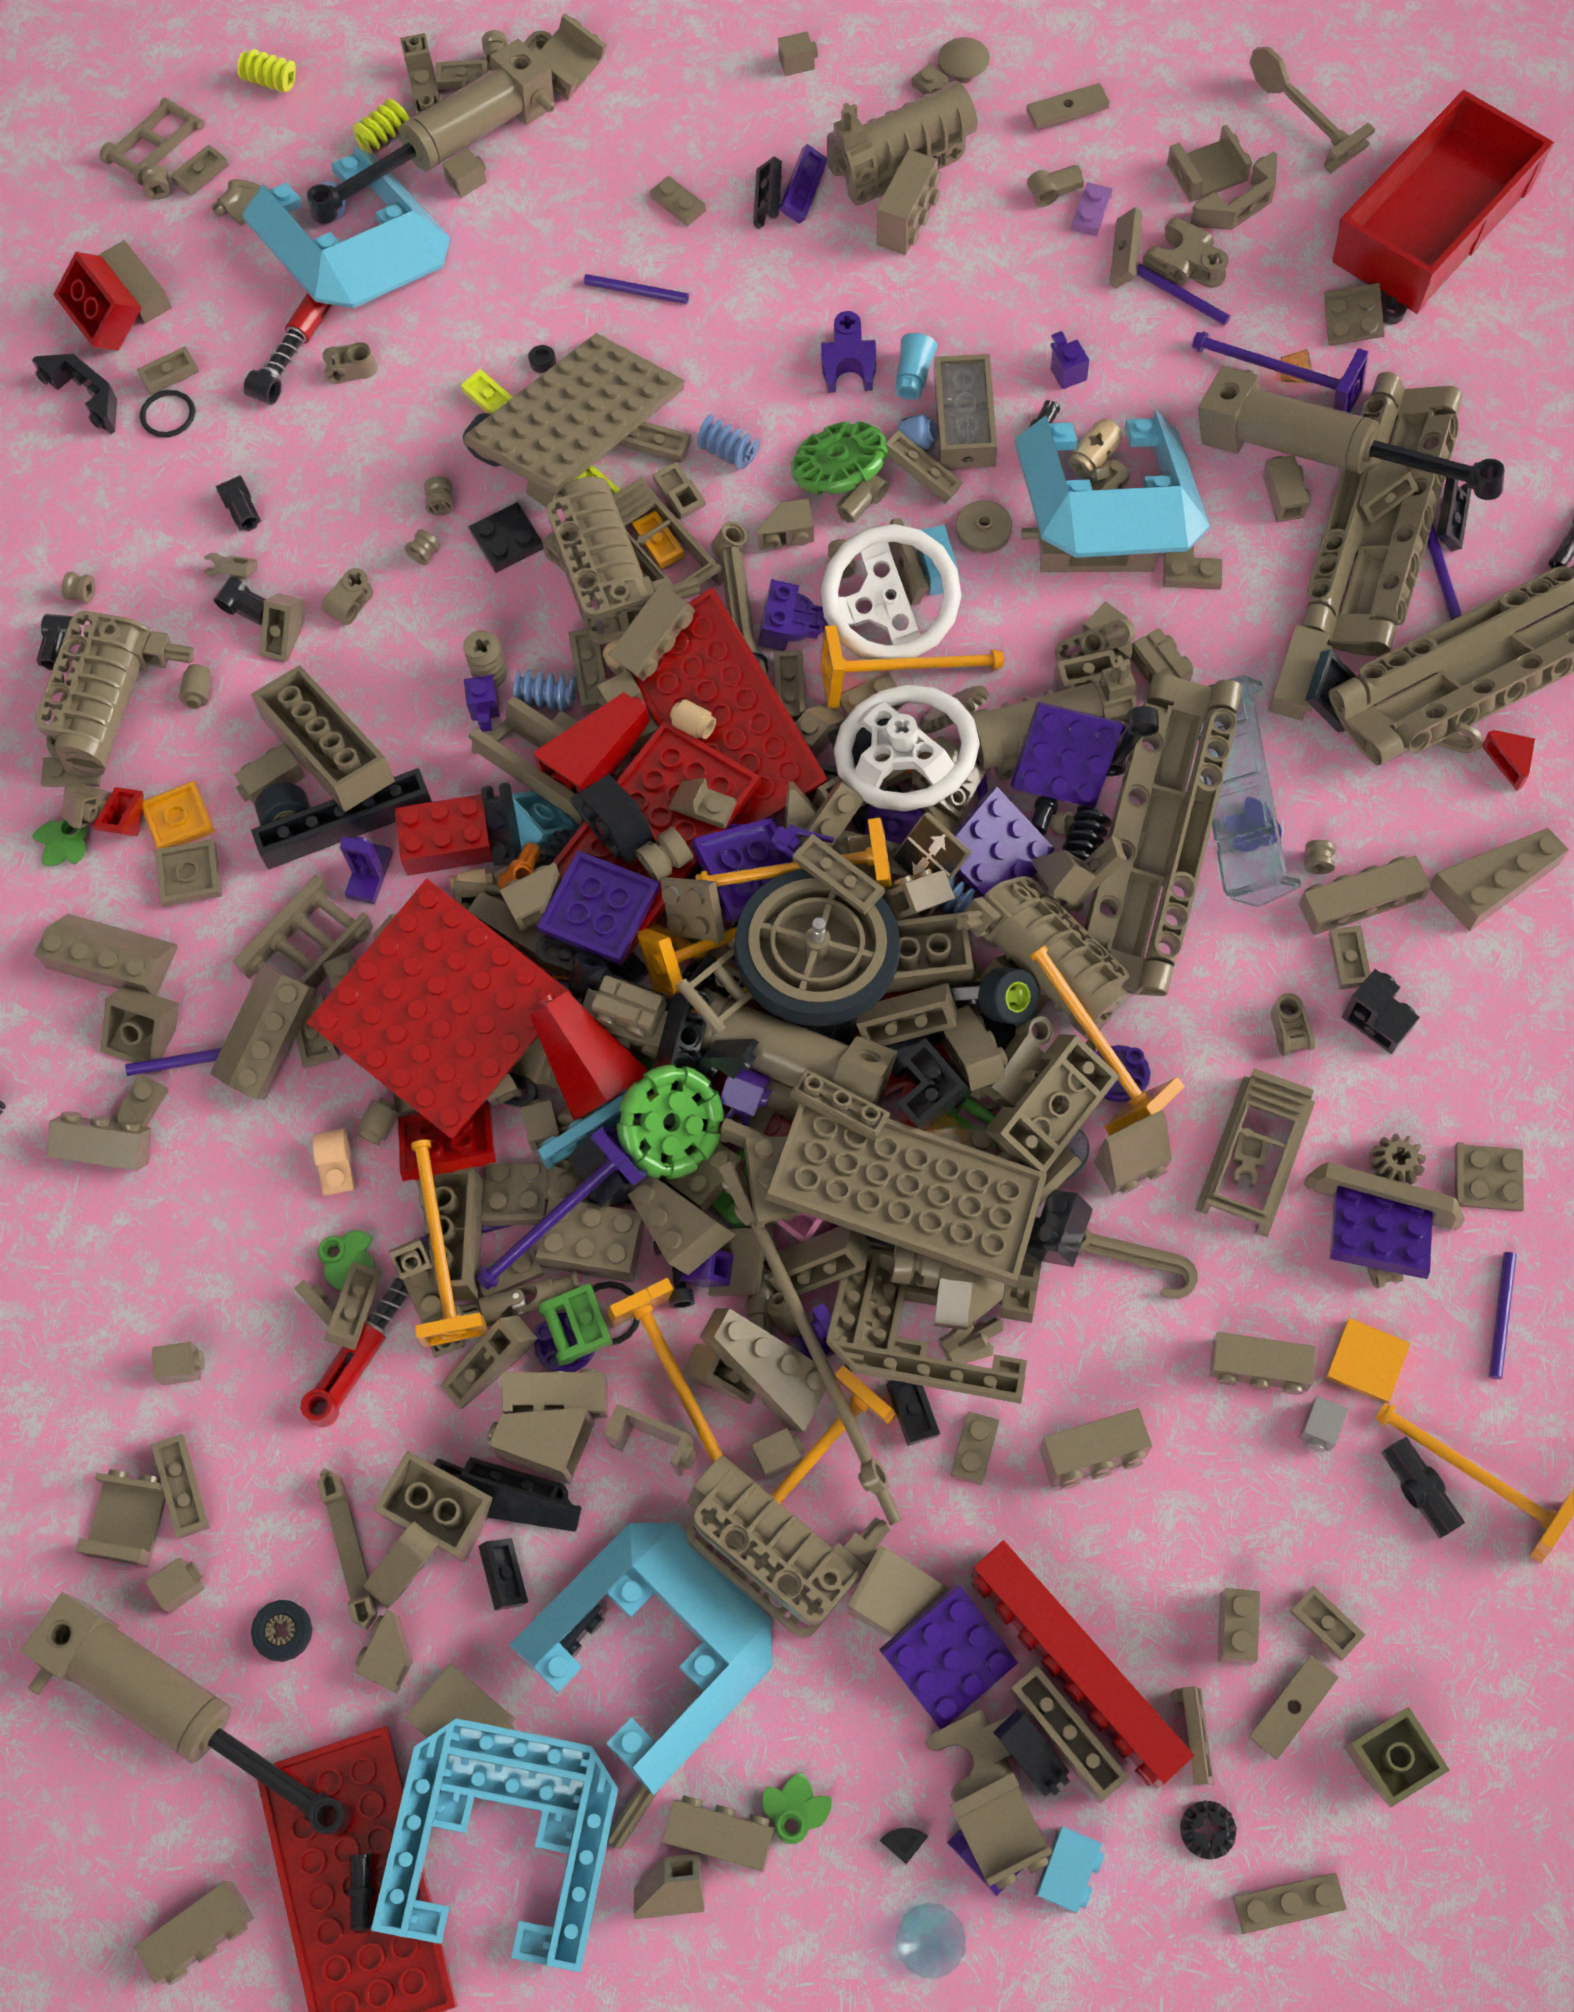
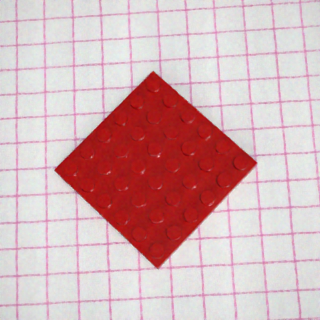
(437, 1008)

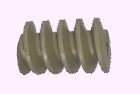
(485, 656)

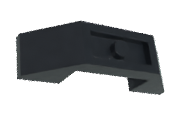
(60, 369)
(728, 1057)

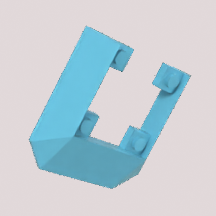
(364, 266)
(1111, 522)
(727, 1621)
(512, 1769)

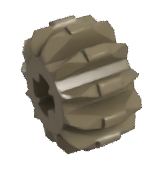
(1404, 1151)

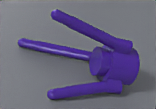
(786, 840)

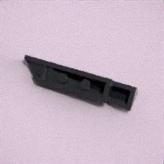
(518, 1495)

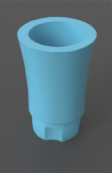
(914, 364)

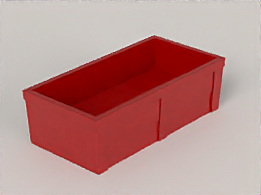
(1439, 200)

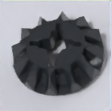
(1197, 1843)

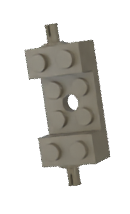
(1056, 560)
(1031, 1129)

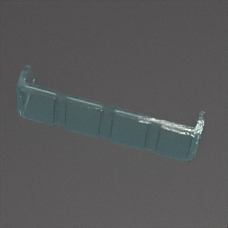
(1245, 814)

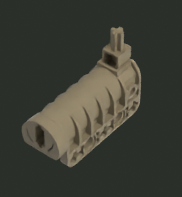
(874, 151)
(606, 562)
(98, 686)
(1005, 728)
(1024, 917)
(774, 1548)

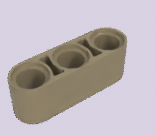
(401, 1564)

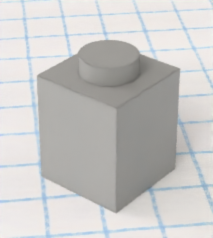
(1323, 1424)

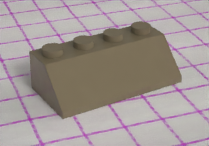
(105, 954)
(263, 1032)

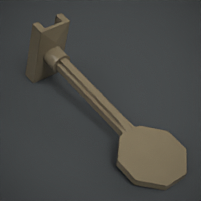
(1273, 78)

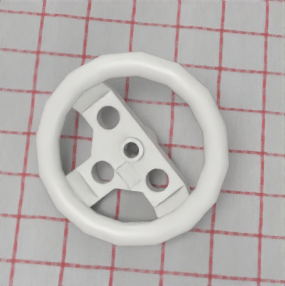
(875, 550)
(904, 743)

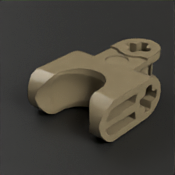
(1191, 258)
(987, 1752)

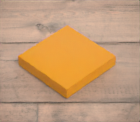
(177, 816)
(1368, 1360)

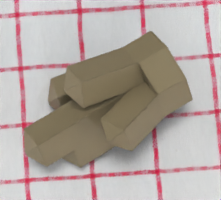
(1109, 476)
(970, 1344)

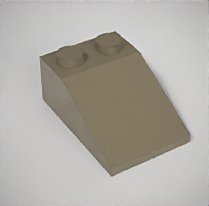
(1135, 1154)

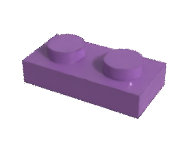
(1091, 209)

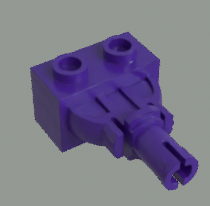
(789, 617)

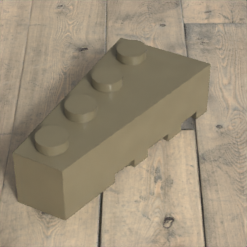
(1493, 879)
(460, 1211)
(768, 1366)

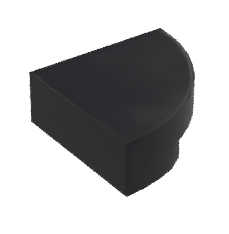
(904, 1842)

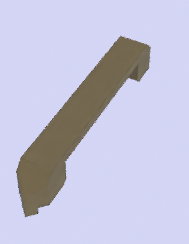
(1444, 1207)
(335, 1498)

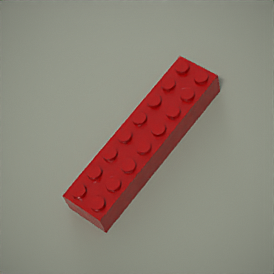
(1081, 1665)

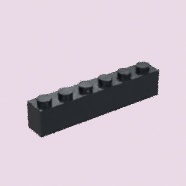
(328, 823)

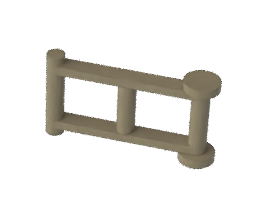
(114, 153)
(717, 968)

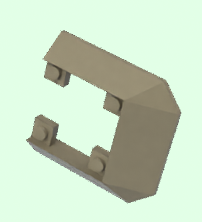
(868, 1324)

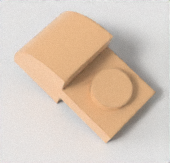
(333, 1157)

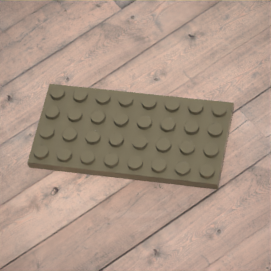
(574, 413)
(911, 1192)

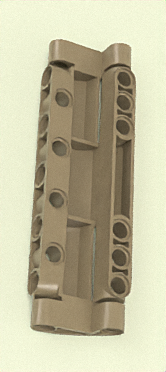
(1393, 545)
(1476, 668)
(1167, 831)

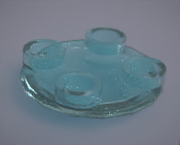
(930, 1940)

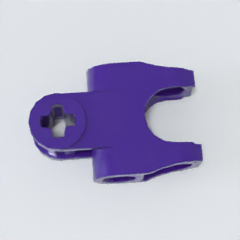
(848, 352)

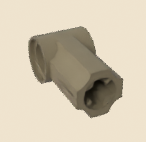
(1048, 186)
(859, 499)

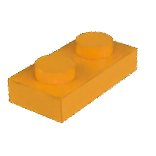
(662, 545)

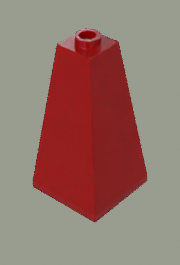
(594, 744)
(583, 1054)

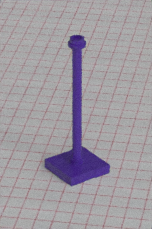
(1347, 387)
(608, 1142)

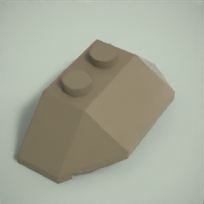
(964, 1297)

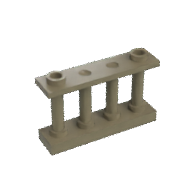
(294, 917)

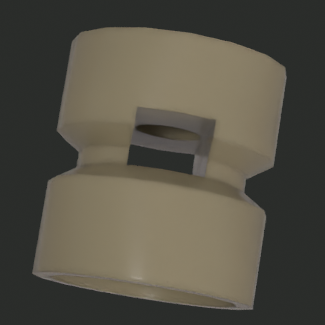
(664, 854)
(912, 1266)

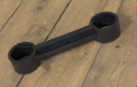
(1142, 722)

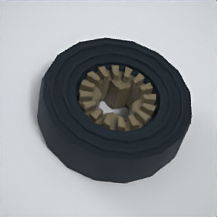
(264, 1631)

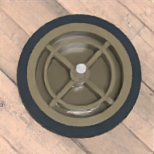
(813, 952)

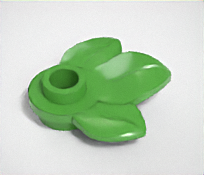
(61, 844)
(352, 1249)
(795, 1803)

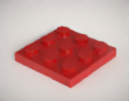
(470, 1148)

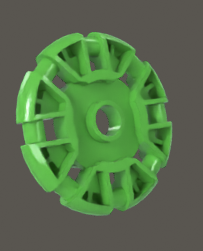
(859, 453)
(687, 1126)

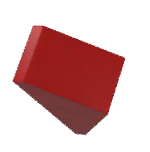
(1511, 754)
(121, 812)

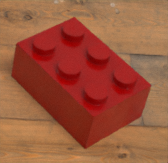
(97, 301)
(443, 835)

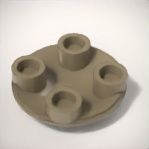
(963, 58)

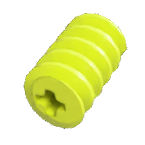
(266, 70)
(379, 124)

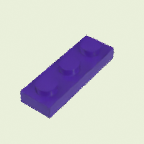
(803, 184)

